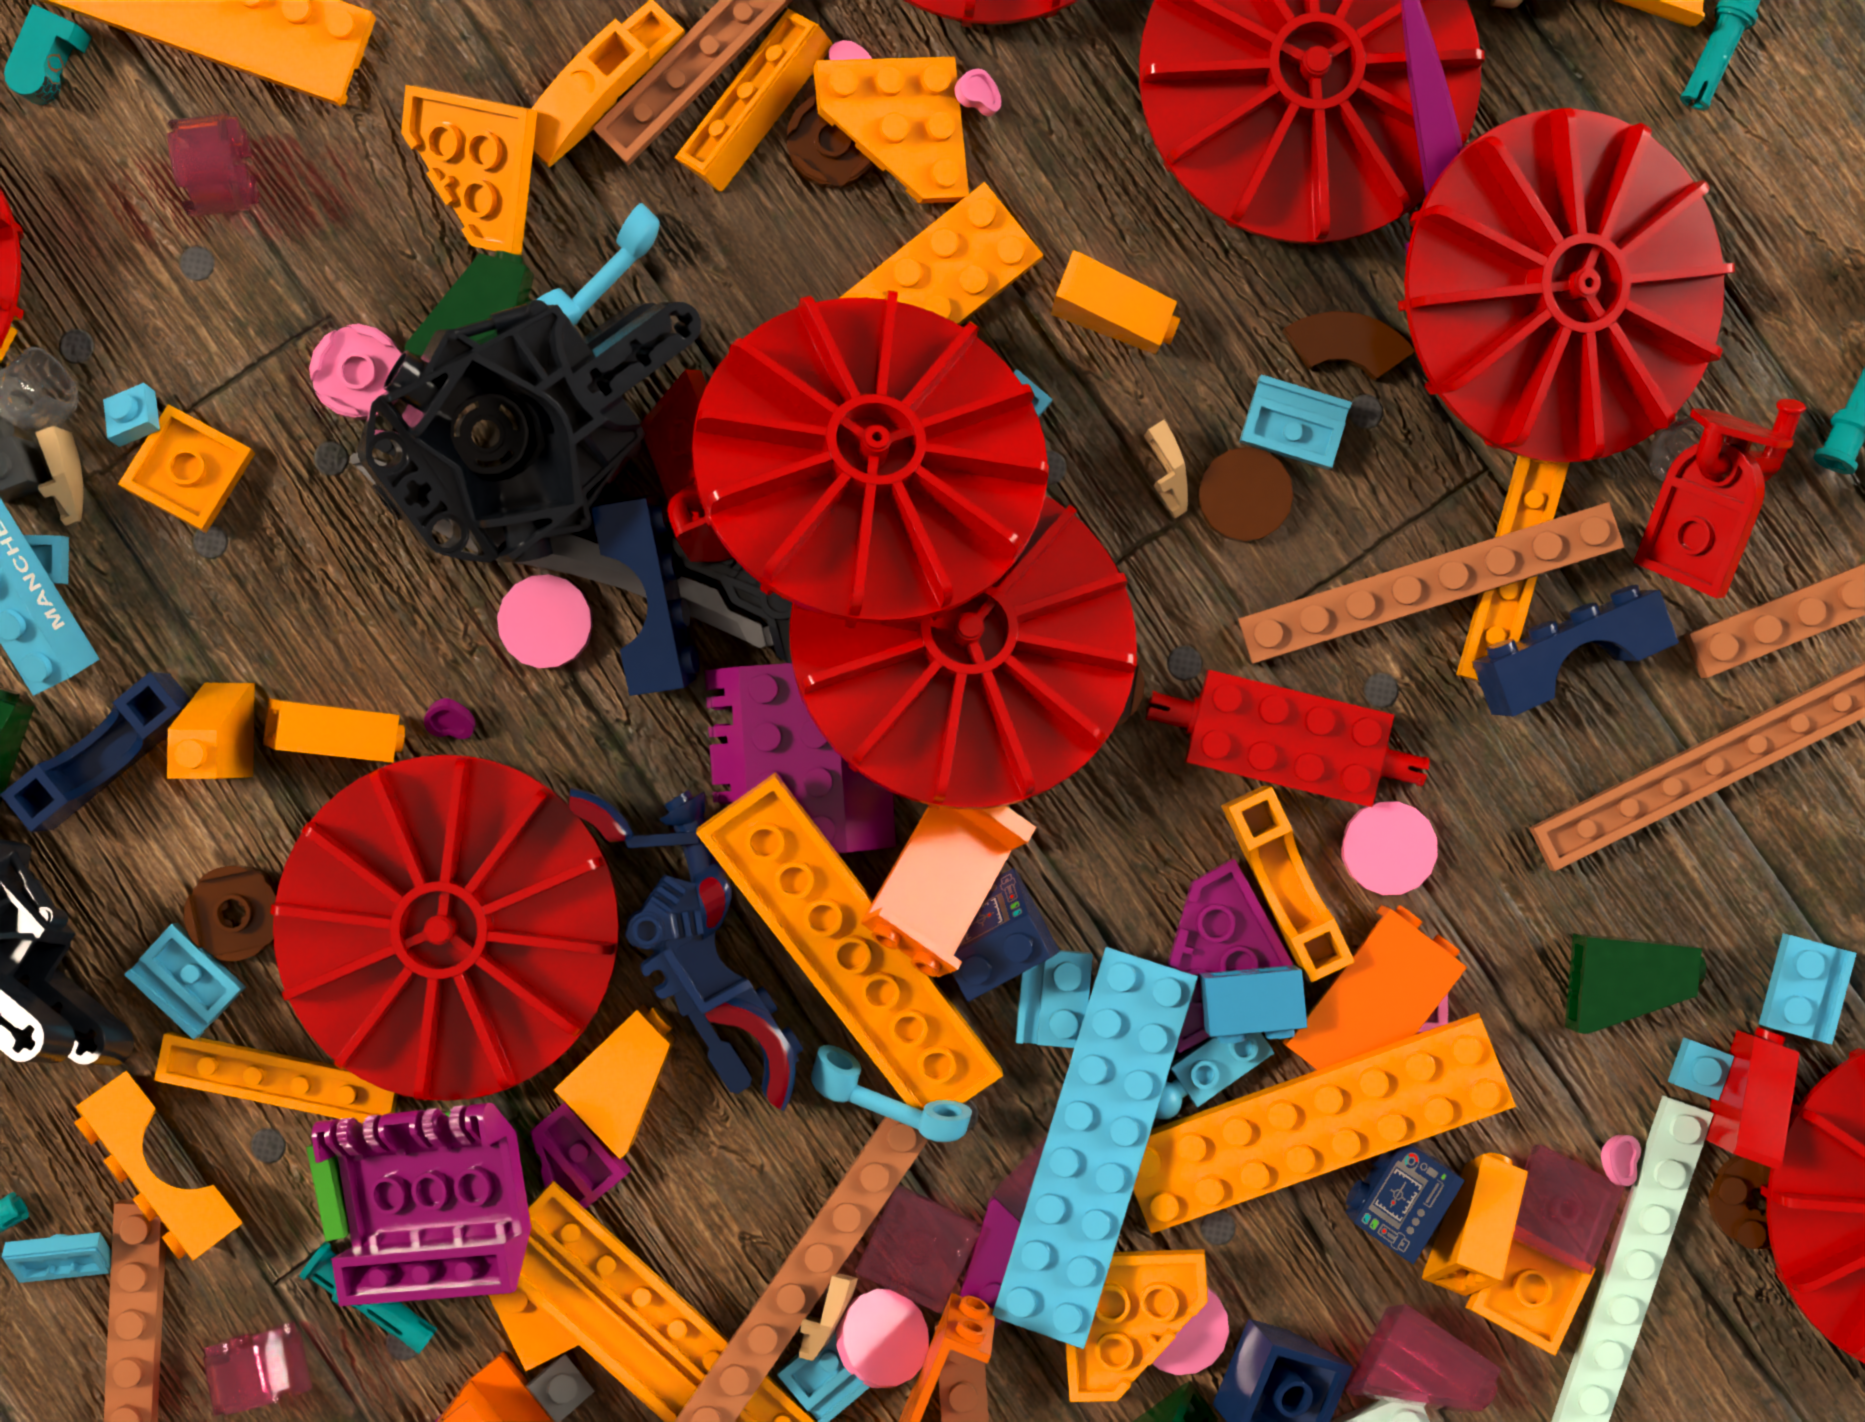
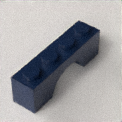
(637, 535)
(1526, 671)
(71, 779)

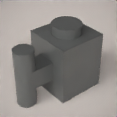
(19, 465)

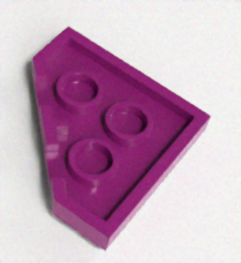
(1219, 932)

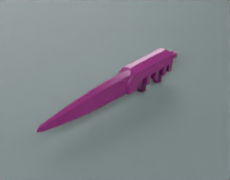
(1430, 98)

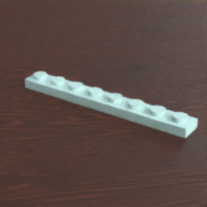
(1633, 1263)

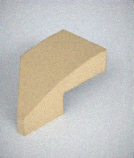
(66, 471)
(1173, 486)
(820, 1331)

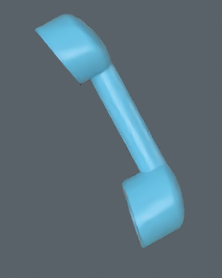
(635, 240)
(836, 1078)

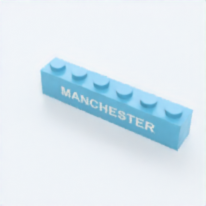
(34, 618)

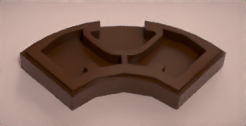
(1348, 339)

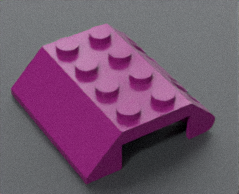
(779, 736)
(428, 1204)

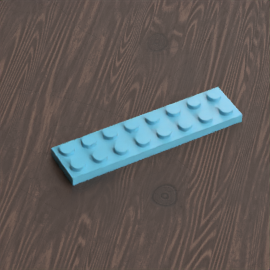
(1095, 1147)

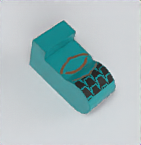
(42, 54)

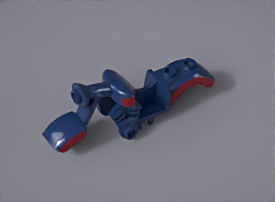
(681, 928)

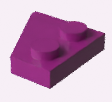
(576, 1156)
(991, 1255)

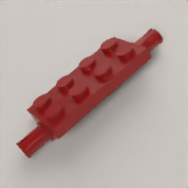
(1288, 738)

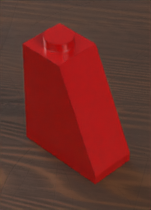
(1756, 1099)

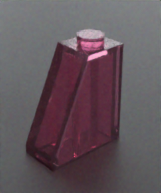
(1422, 1366)

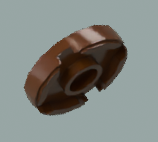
(822, 151)
(1245, 494)

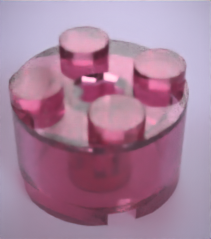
(210, 164)
(256, 1372)

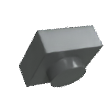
(559, 1388)

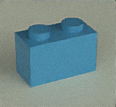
(1253, 1002)

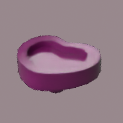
(449, 718)

